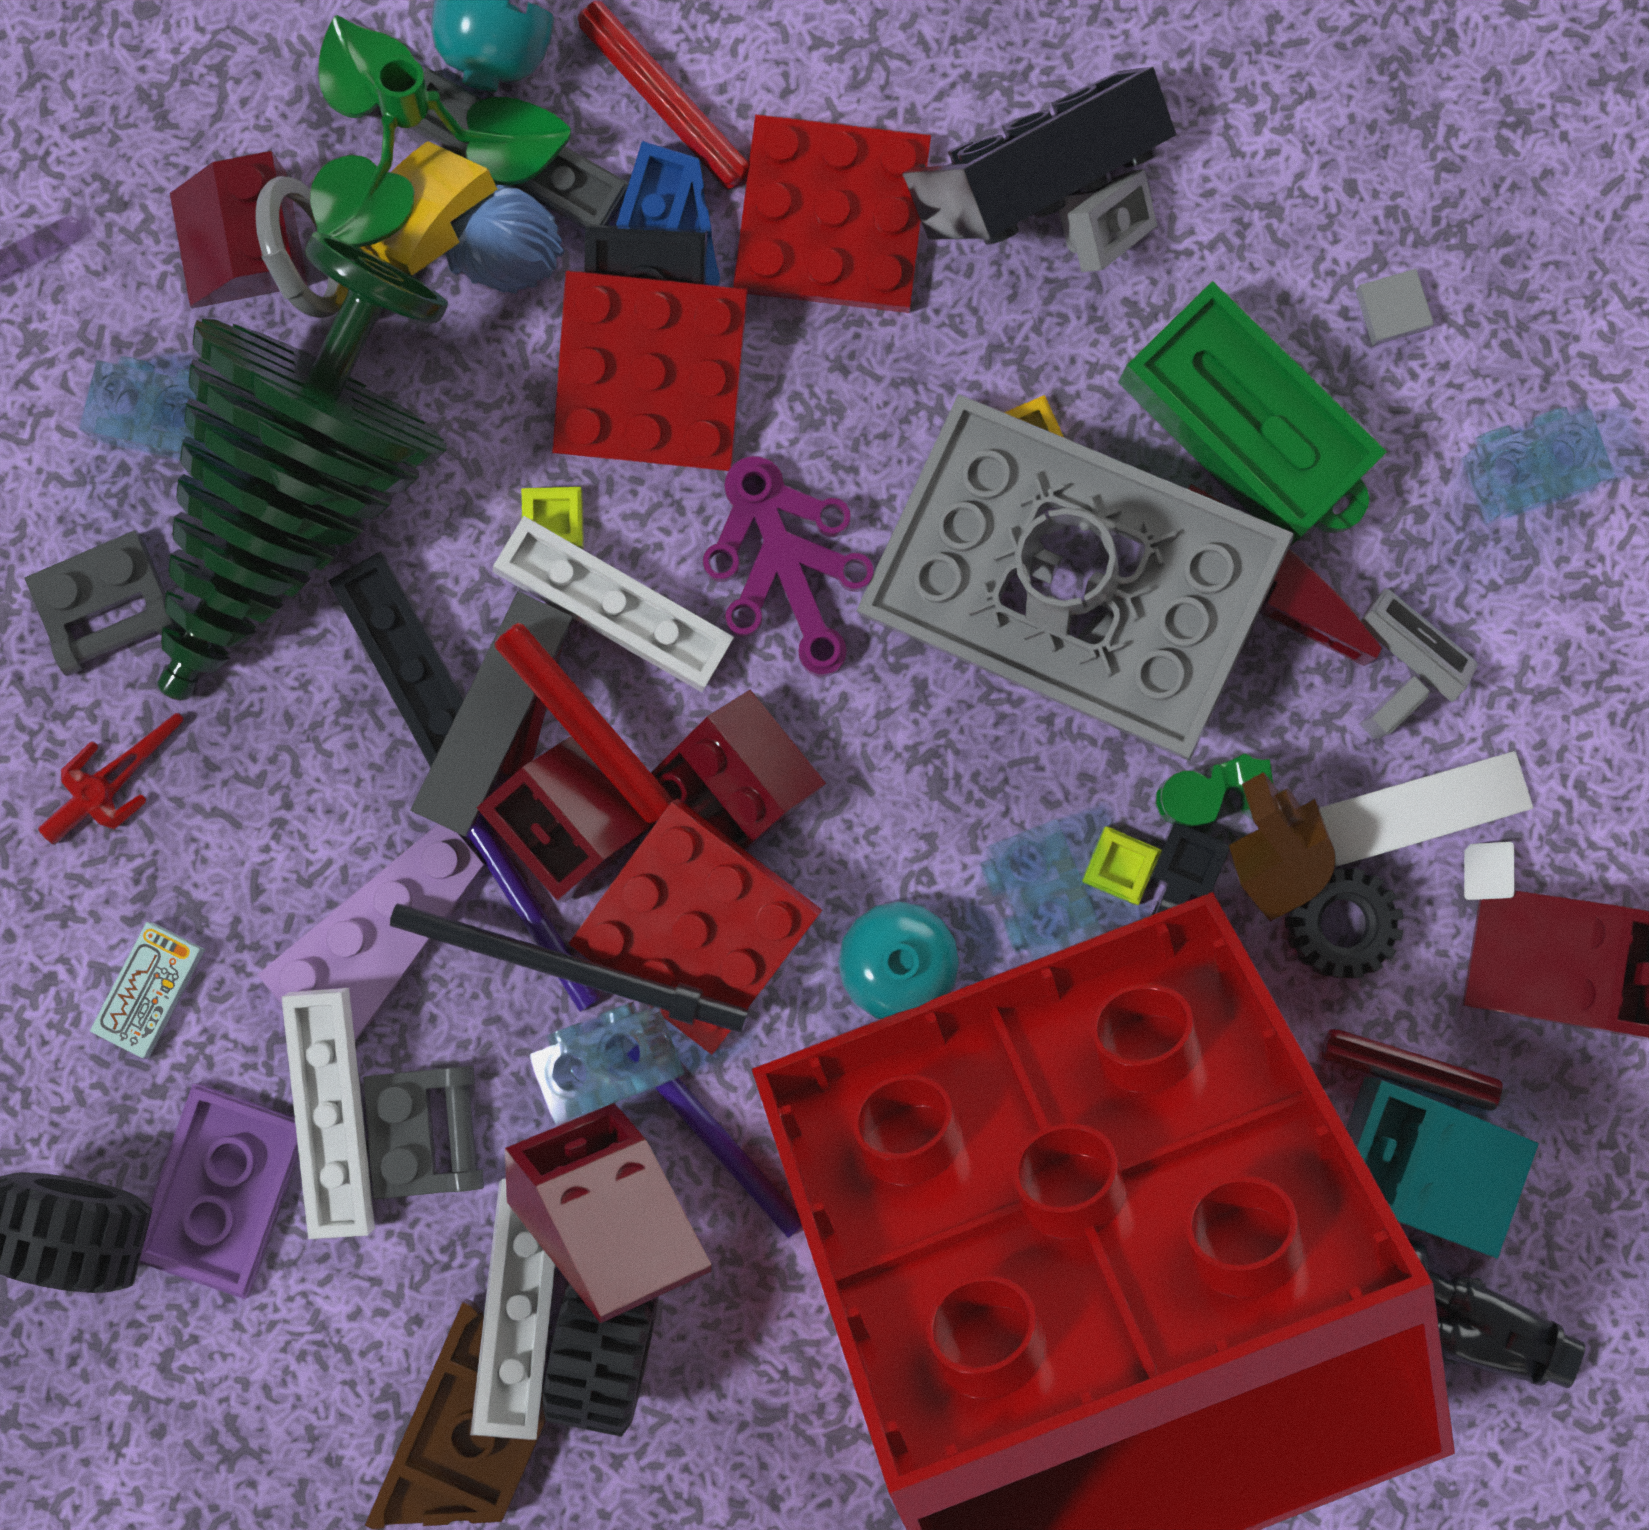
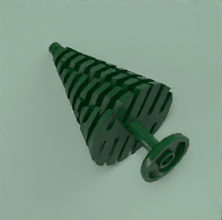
(284, 461)

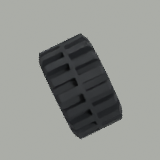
(70, 1232)
(597, 1366)

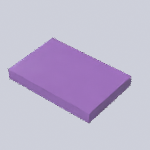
(220, 1190)

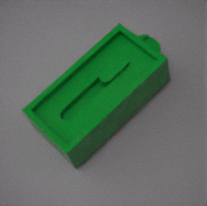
(1253, 417)

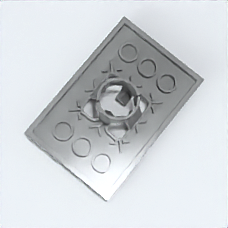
(981, 523)

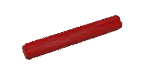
(663, 94)
(583, 722)

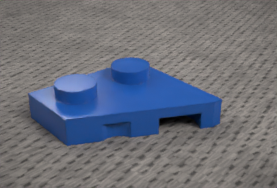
(668, 193)

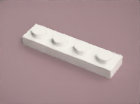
(612, 604)
(328, 1113)
(513, 1330)

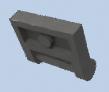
(91, 586)
(403, 1132)

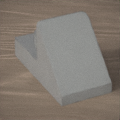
(1108, 219)

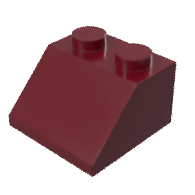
(219, 230)

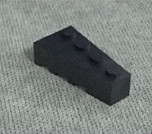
(1042, 159)

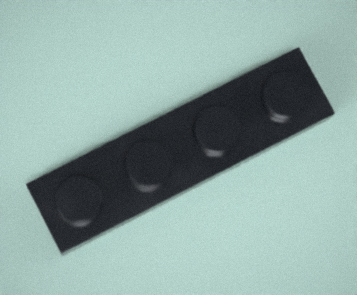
(400, 650)

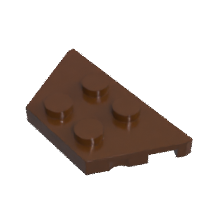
(441, 1468)

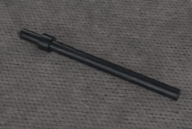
(683, 1002)

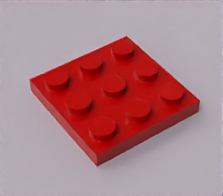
(830, 214)
(649, 370)
(696, 915)

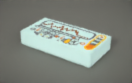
(147, 990)

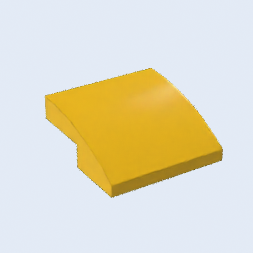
(443, 190)

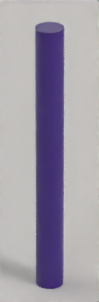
(525, 904)
(728, 1152)

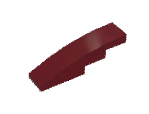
(1314, 609)

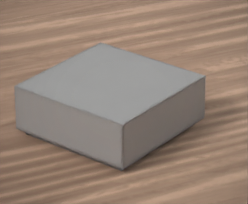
(1394, 307)
(1395, 708)

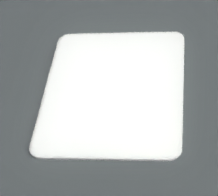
(1489, 871)

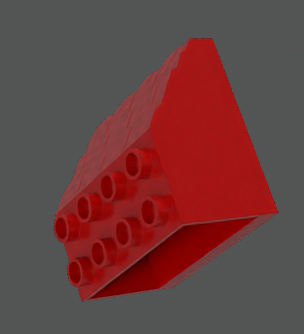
(1108, 1248)

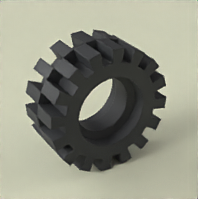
(1379, 933)

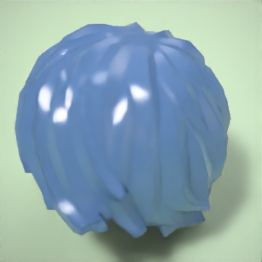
(506, 241)

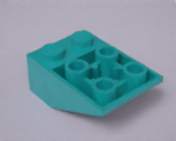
(1441, 1164)

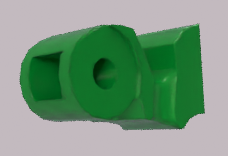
(1197, 798)

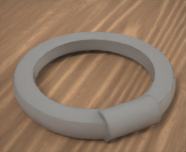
(275, 254)

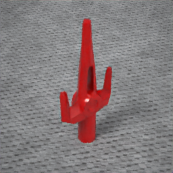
(94, 792)

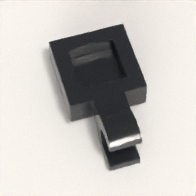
(1187, 865)

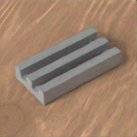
(1419, 644)

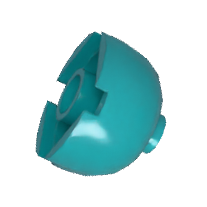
(491, 39)
(897, 959)

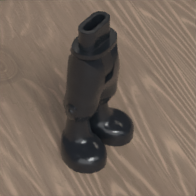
(1500, 1333)

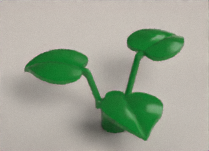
(370, 69)

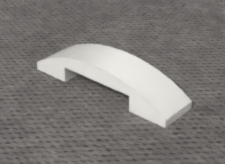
(1426, 808)

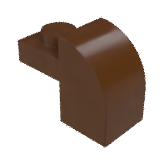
(1287, 855)

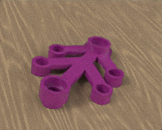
(782, 555)

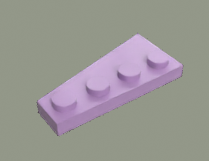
(356, 942)

